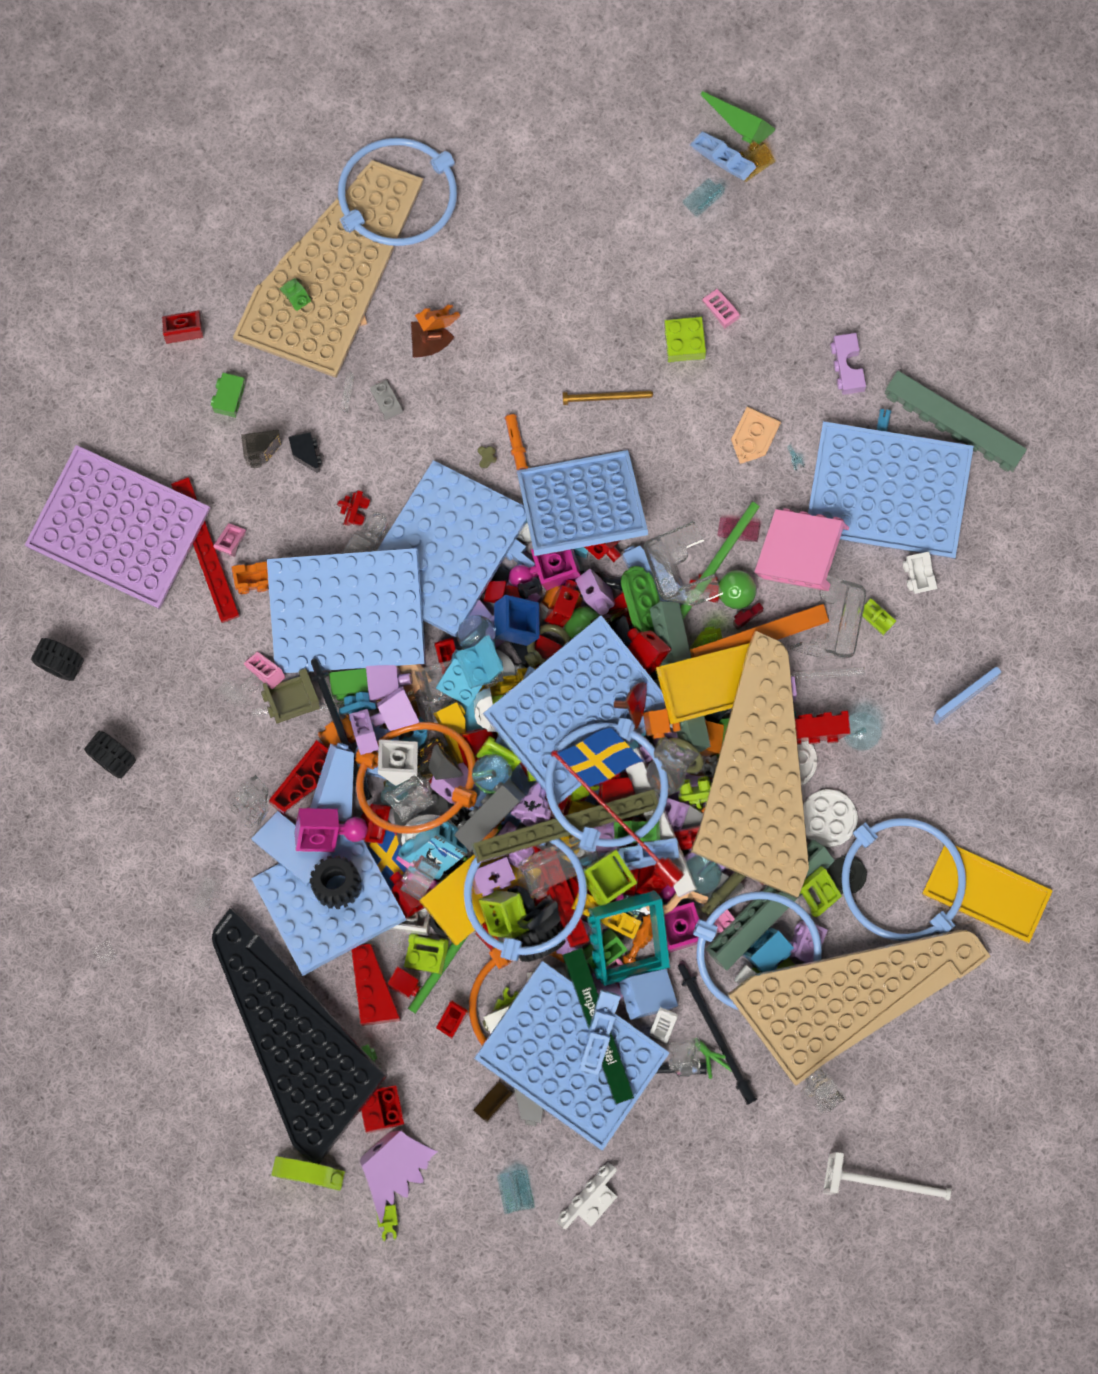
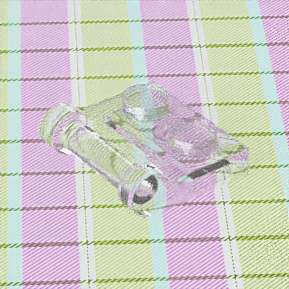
(412, 803)

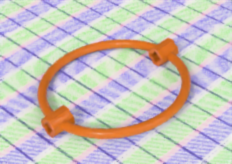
(461, 795)
(500, 963)

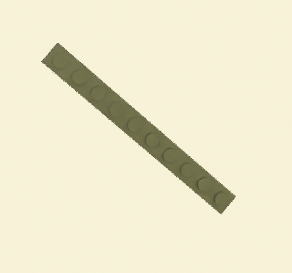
(553, 830)

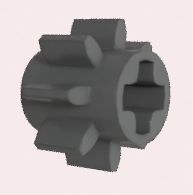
(710, 766)

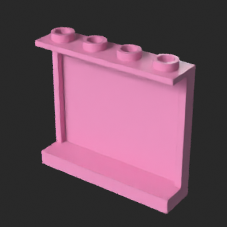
(800, 549)

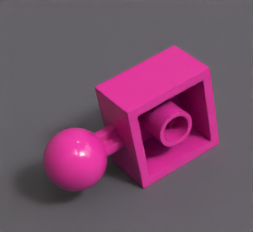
(547, 570)
(318, 830)
(683, 915)

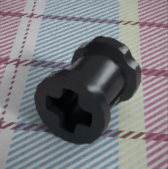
(525, 592)

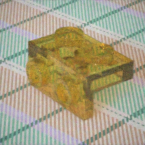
(759, 155)

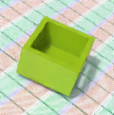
(684, 339)
(606, 878)
(508, 910)

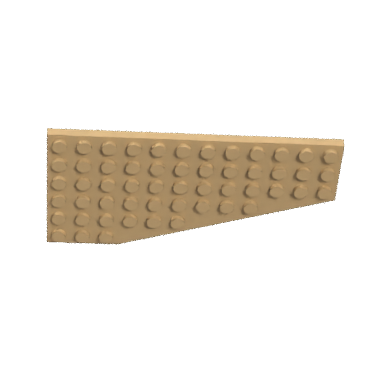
(336, 272)

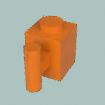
(658, 723)

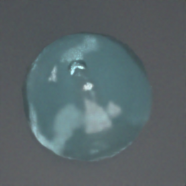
(474, 629)
(864, 731)
(490, 771)
(704, 873)

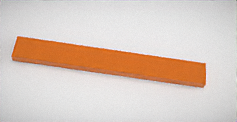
(775, 629)

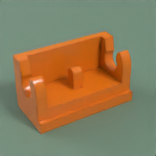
(436, 319)

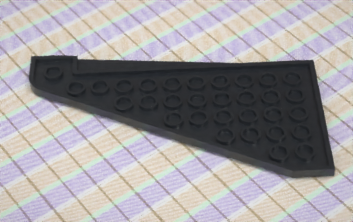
(305, 1054)

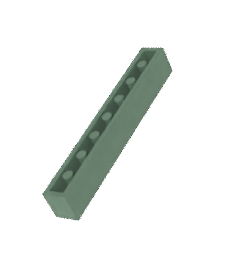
(955, 421)
(670, 629)
(759, 916)

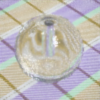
(675, 782)

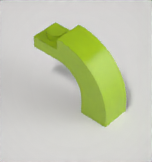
(307, 1173)

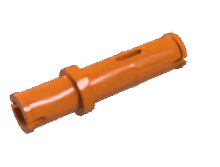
(518, 450)

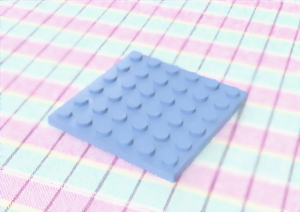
(581, 503)
(321, 933)

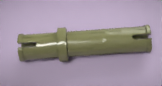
(720, 896)

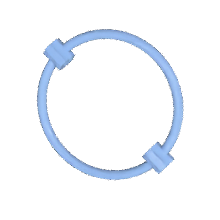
(354, 220)
(866, 836)
(590, 837)
(707, 930)
(512, 948)

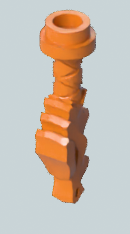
(642, 938)

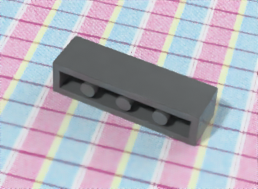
(490, 814)

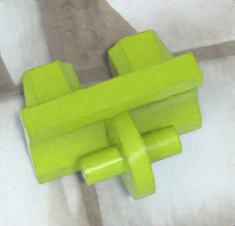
(877, 617)
(696, 794)

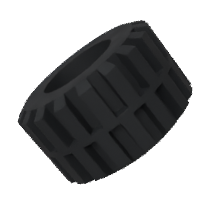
(57, 659)
(110, 754)
(329, 869)
(537, 937)

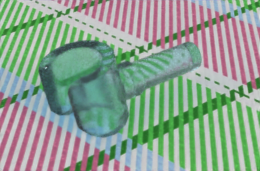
(795, 459)

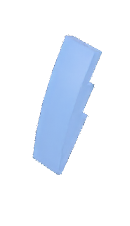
(723, 156)
(637, 857)
(599, 1032)

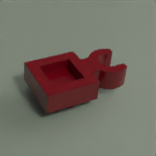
(744, 617)

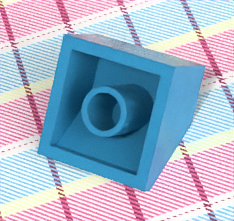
(768, 950)

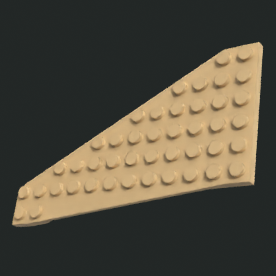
(755, 797)
(832, 1003)

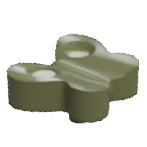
(487, 456)

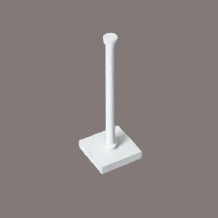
(835, 1173)

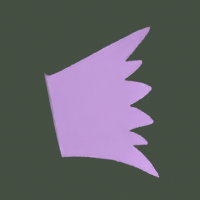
(390, 1166)

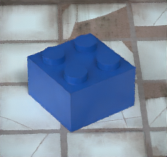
(516, 620)

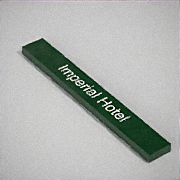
(587, 998)

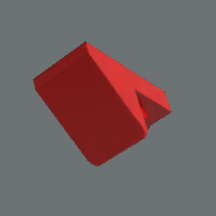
(498, 589)
(375, 833)

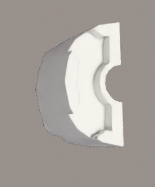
(919, 572)
(481, 704)

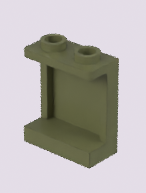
(291, 698)

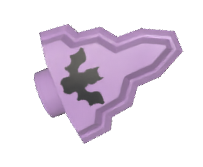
(533, 807)

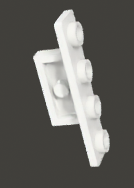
(592, 1200)

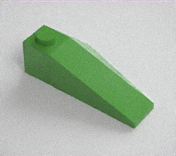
(747, 125)

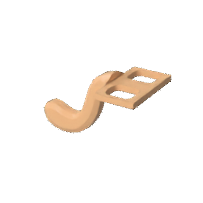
(675, 900)

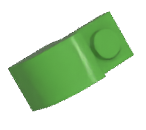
(652, 835)

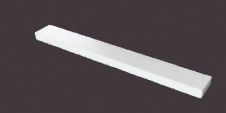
(638, 779)

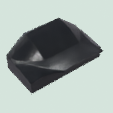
(541, 917)

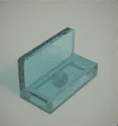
(703, 197)
(515, 1191)

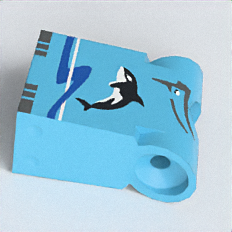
(436, 845)

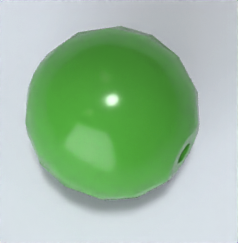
(737, 589)
(580, 620)

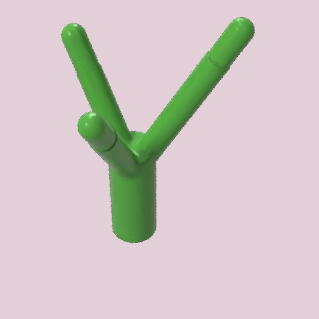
(715, 1056)

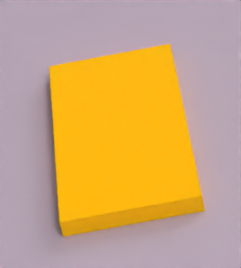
(701, 683)
(991, 893)
(447, 904)

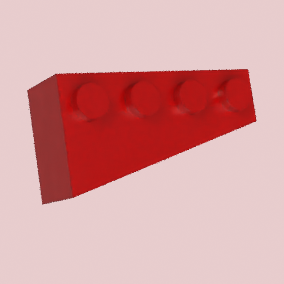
(822, 727)
(301, 780)
(372, 992)

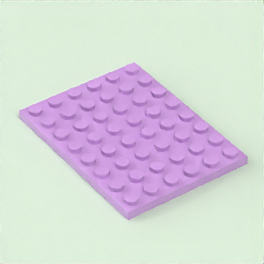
(117, 527)

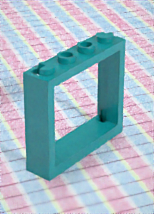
(655, 963)

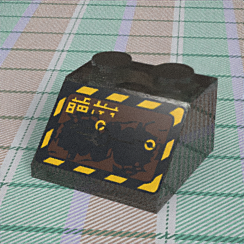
(260, 447)
(424, 756)

